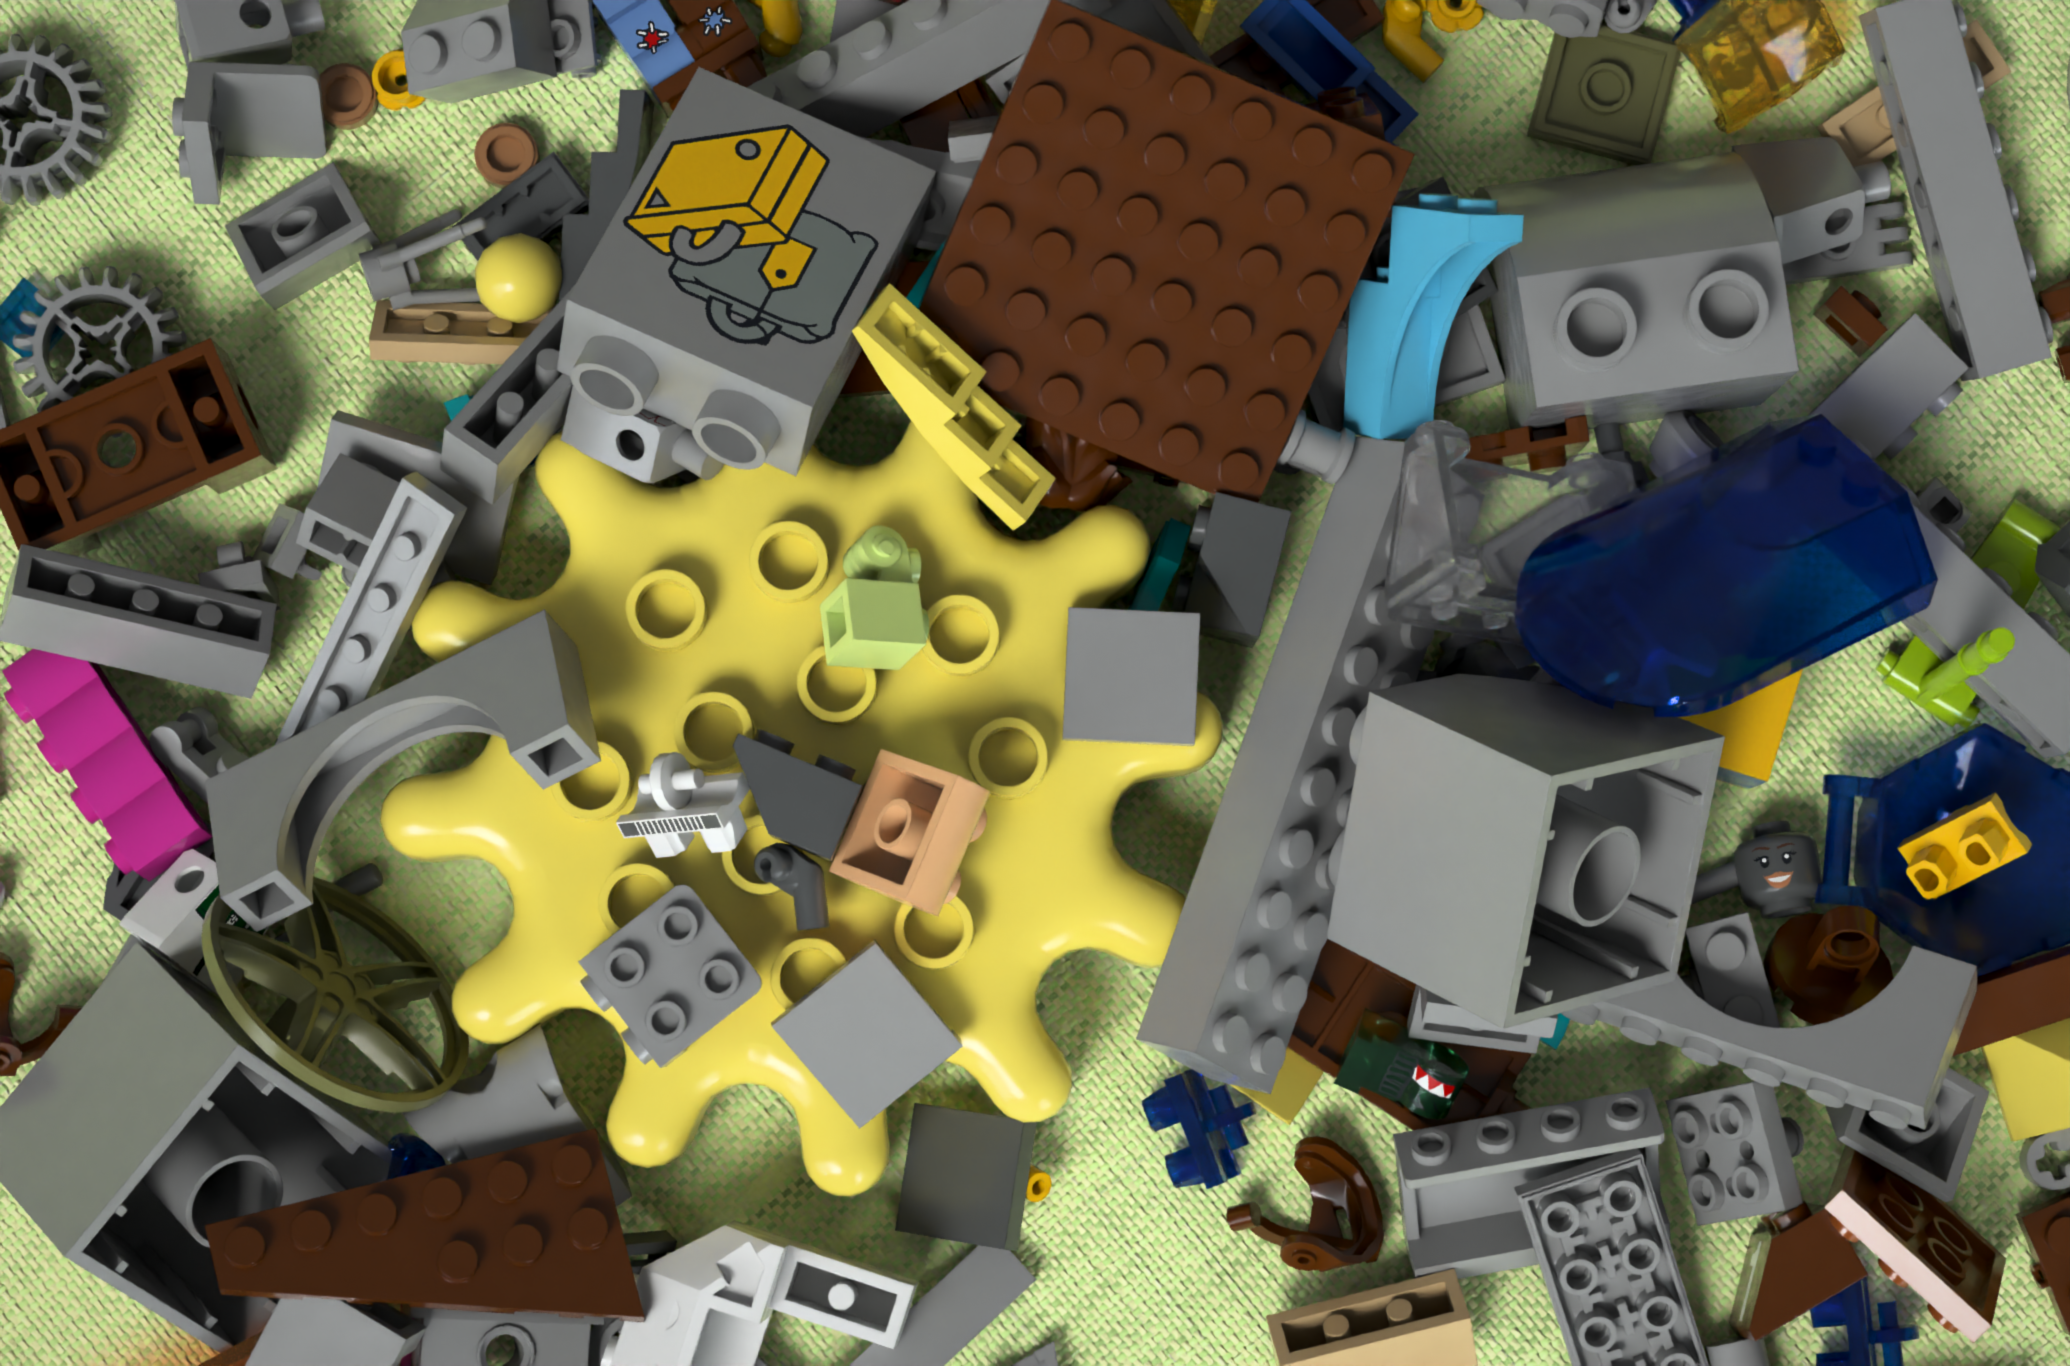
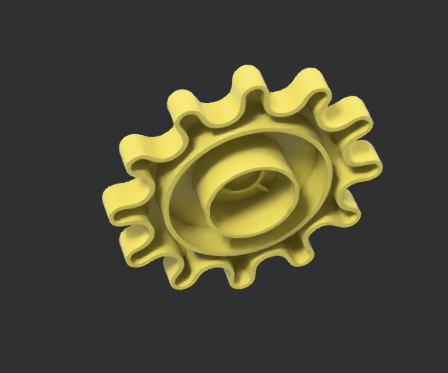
(708, 626)

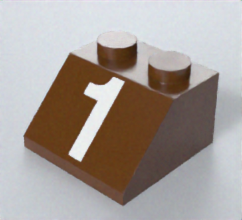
(1791, 1269)

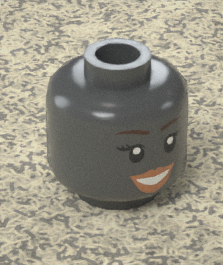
(1778, 870)

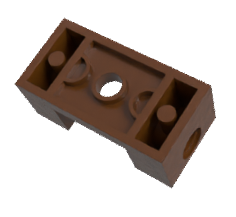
(187, 431)

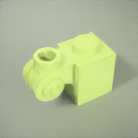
(877, 610)

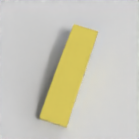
(942, 398)

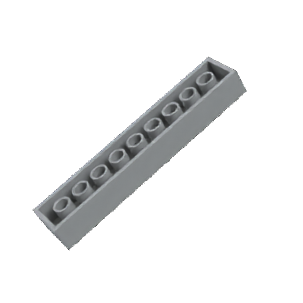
(1263, 877)

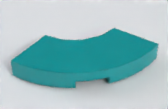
(1161, 566)

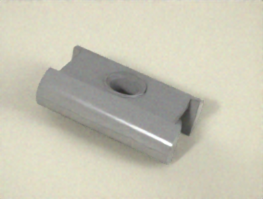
(463, 1337)

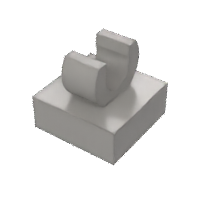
(279, 547)
(241, 575)

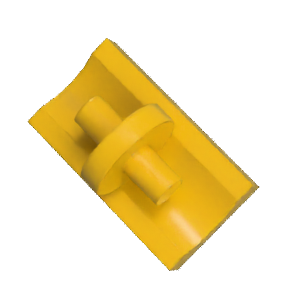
(1962, 847)

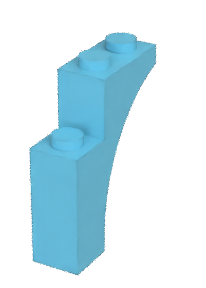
(1408, 309)

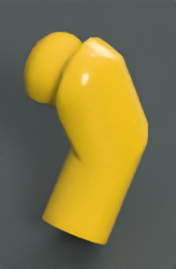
(1403, 37)

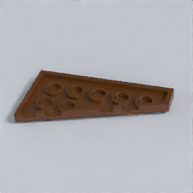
(473, 1235)

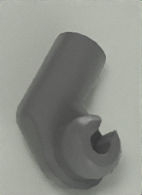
(798, 877)

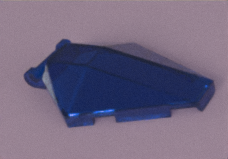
(1991, 918)

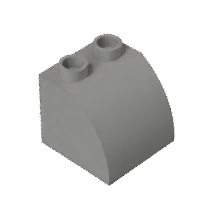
(1640, 294)
(1520, 843)
(166, 1122)

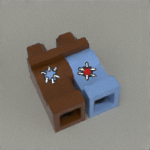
(667, 57)

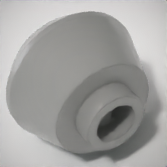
(1680, 440)

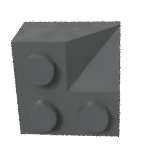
(1234, 567)

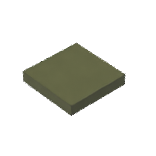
(1605, 94)

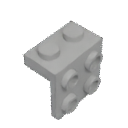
(245, 113)
(669, 976)

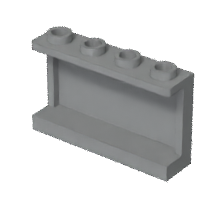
(1463, 1176)

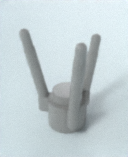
(392, 264)

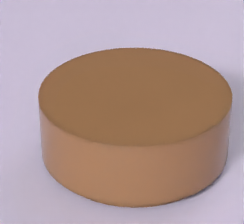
(347, 96)
(505, 153)

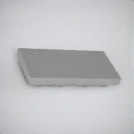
(1610, 1265)

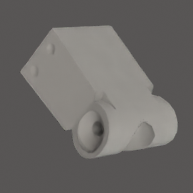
(510, 1106)

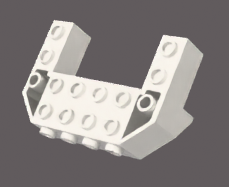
(719, 1293)

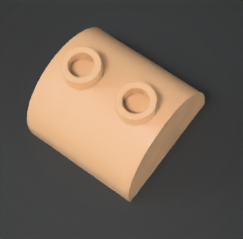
(911, 832)

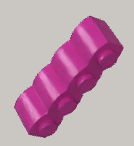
(108, 759)

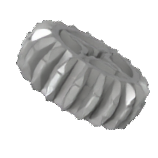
(75, 132)
(119, 329)

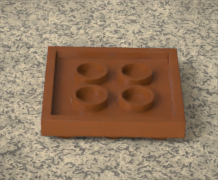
(1918, 1242)

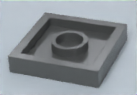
(966, 1176)

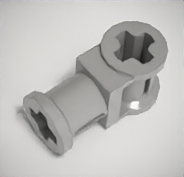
(1316, 450)

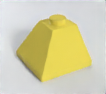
(2032, 1079)

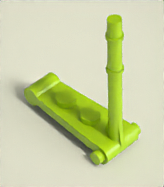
(1940, 685)

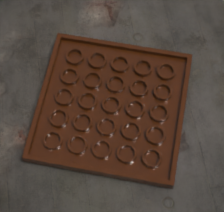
(1159, 251)

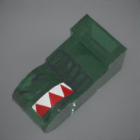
(1401, 1068)

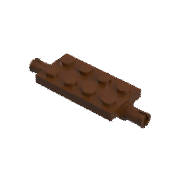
(1334, 1003)

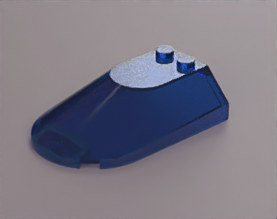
(1726, 573)

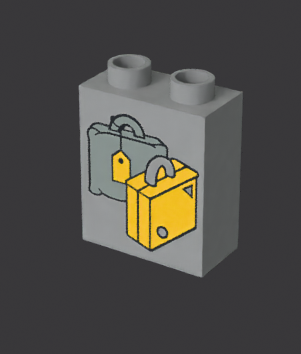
(742, 274)

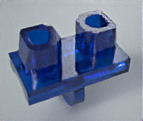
(1209, 1125)
(1853, 1309)

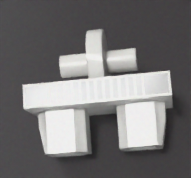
(682, 800)

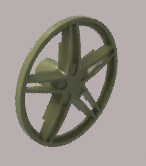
(337, 1000)

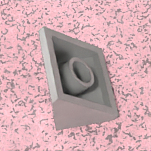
(302, 236)
(1928, 1156)

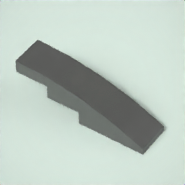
(609, 182)

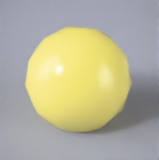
(518, 278)

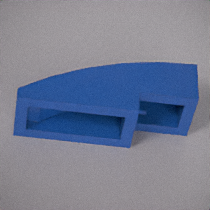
(1321, 59)

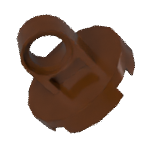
(1828, 962)

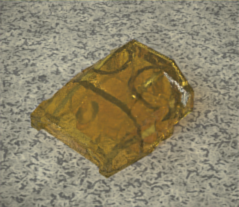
(1759, 54)

